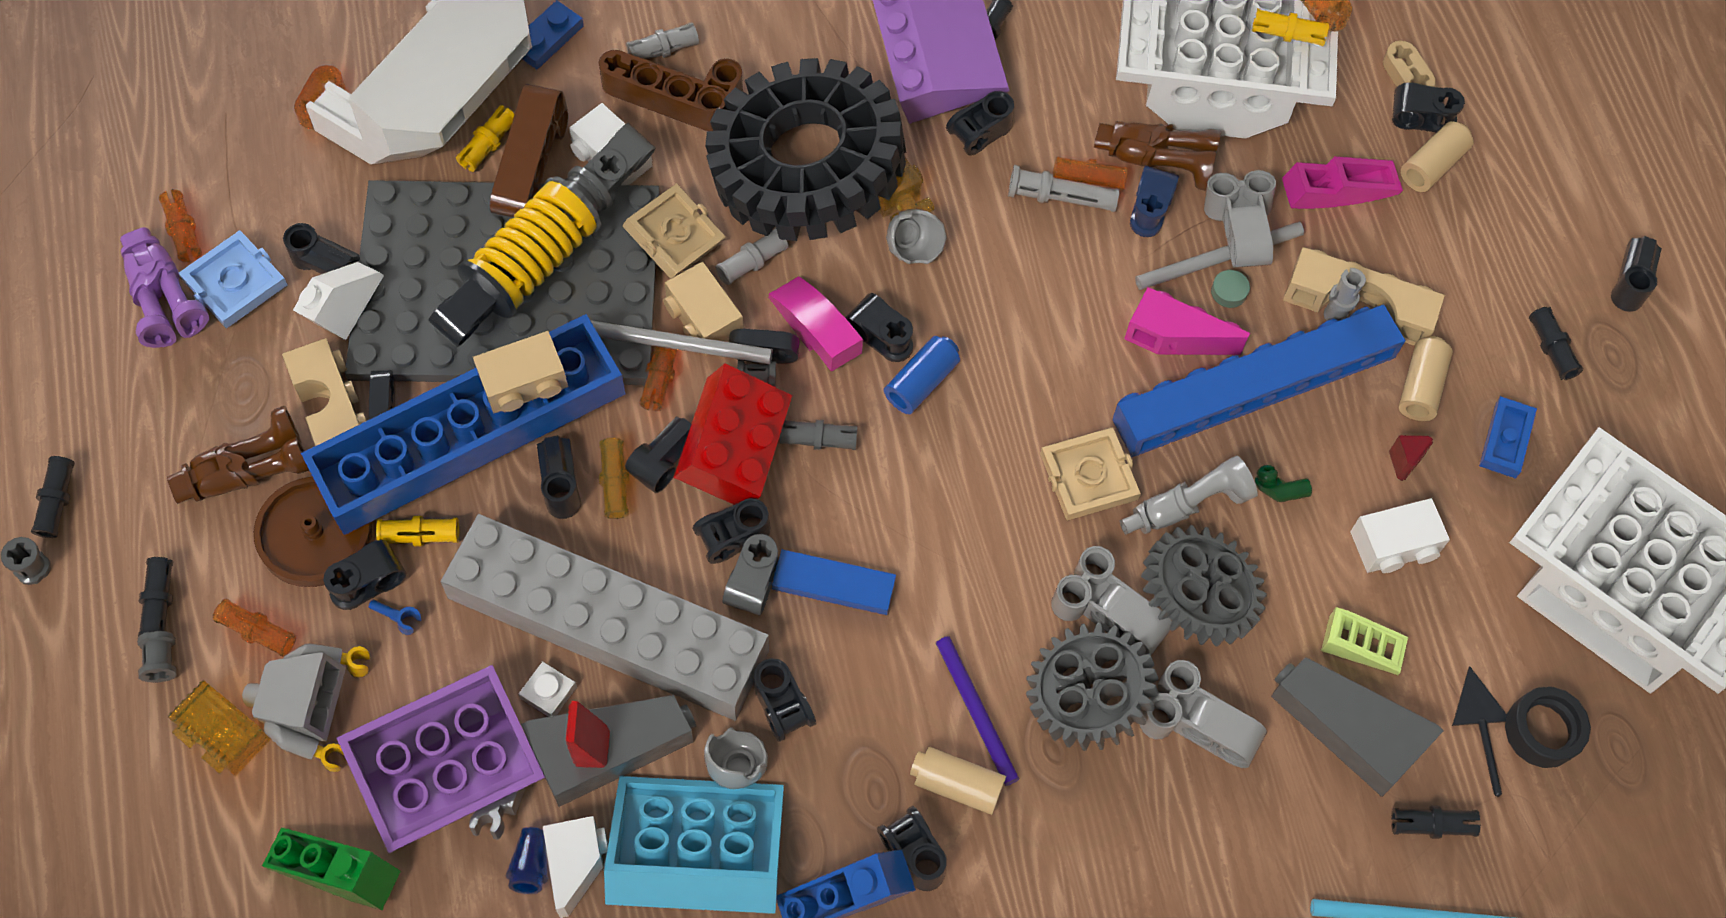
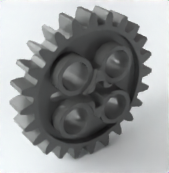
(1203, 586)
(1094, 719)

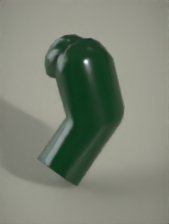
(1279, 490)

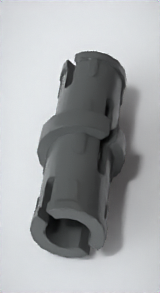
(819, 434)

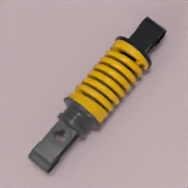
(539, 237)

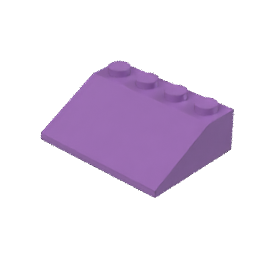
(939, 54)
(440, 758)

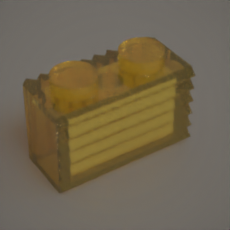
(218, 729)

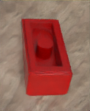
(586, 737)

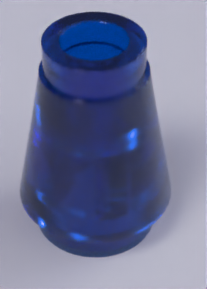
(529, 862)

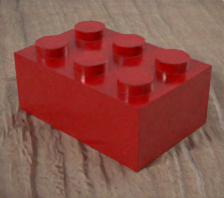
(733, 435)

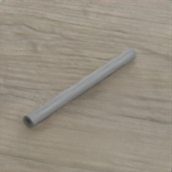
(1208, 259)
(683, 342)

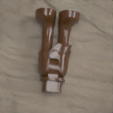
(1149, 145)
(225, 466)

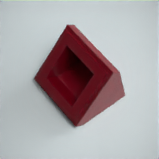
(1407, 453)

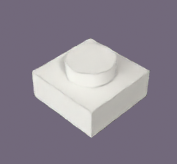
(547, 690)

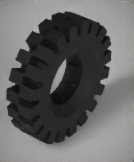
(813, 193)

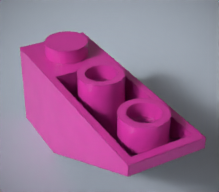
(1180, 329)

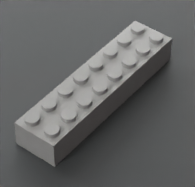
(606, 616)

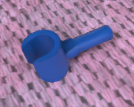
(396, 615)

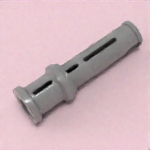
(1046, 187)

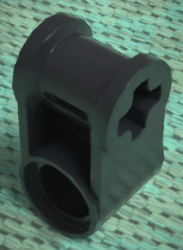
(1423, 106)
(978, 125)
(882, 328)
(730, 529)
(366, 572)
(783, 706)
(918, 844)

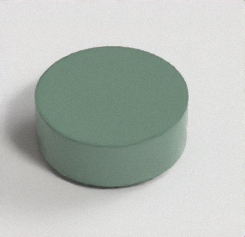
(1230, 288)

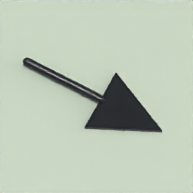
(1480, 707)

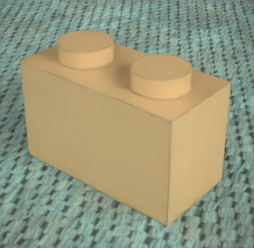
(701, 304)
(521, 372)

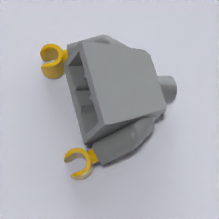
(300, 697)

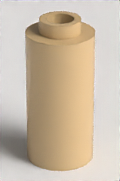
(1437, 156)
(1425, 379)
(957, 779)

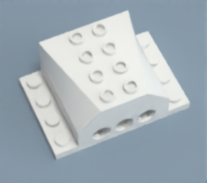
(1216, 72)
(1631, 566)

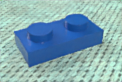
(551, 32)
(1508, 437)

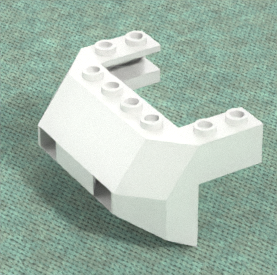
(426, 81)

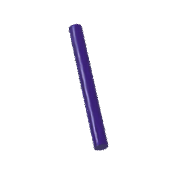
(977, 710)

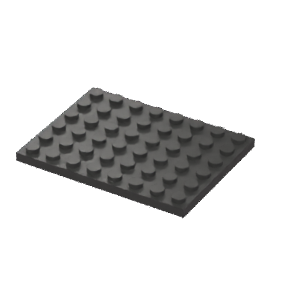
(423, 233)

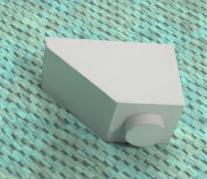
(338, 297)
(573, 859)

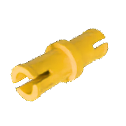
(1290, 27)
(486, 138)
(418, 530)

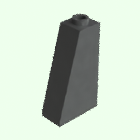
(1355, 723)
(638, 737)

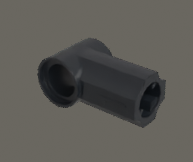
(320, 253)
(1637, 274)
(657, 462)
(558, 476)

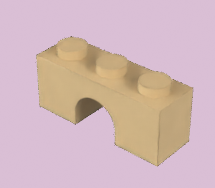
(317, 373)

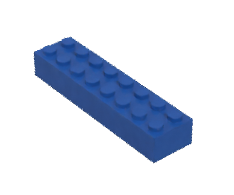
(453, 432)

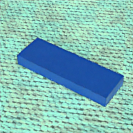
(834, 582)

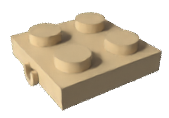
(674, 231)
(1090, 473)

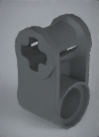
(752, 580)

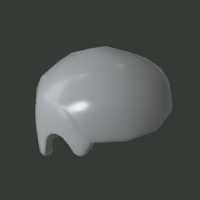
(916, 236)
(735, 759)

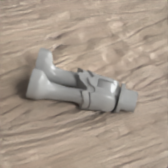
(1180, 502)

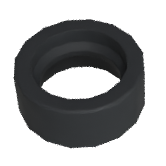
(1570, 711)

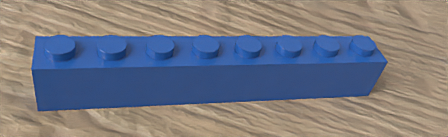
(1257, 379)

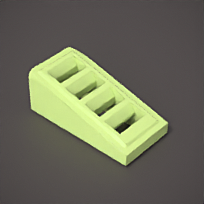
(1347, 649)

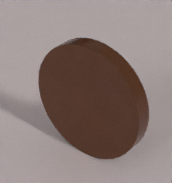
(300, 536)

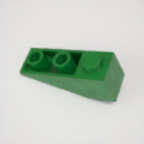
(333, 867)

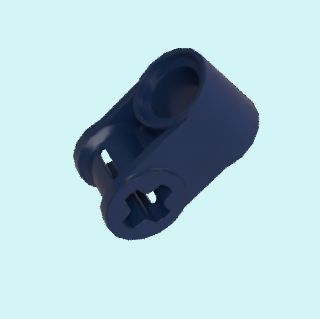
(1152, 201)

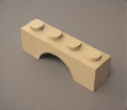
(1410, 306)

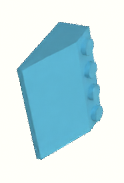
(694, 845)

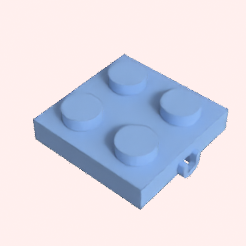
(233, 279)

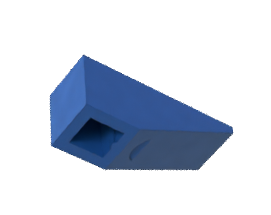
(850, 888)

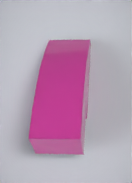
(1340, 182)
(817, 322)

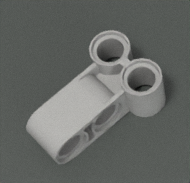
(1244, 213)
(1109, 601)
(1203, 718)

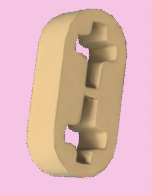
(1412, 70)

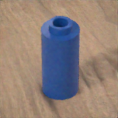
(922, 374)

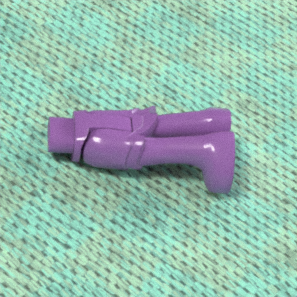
(149, 276)

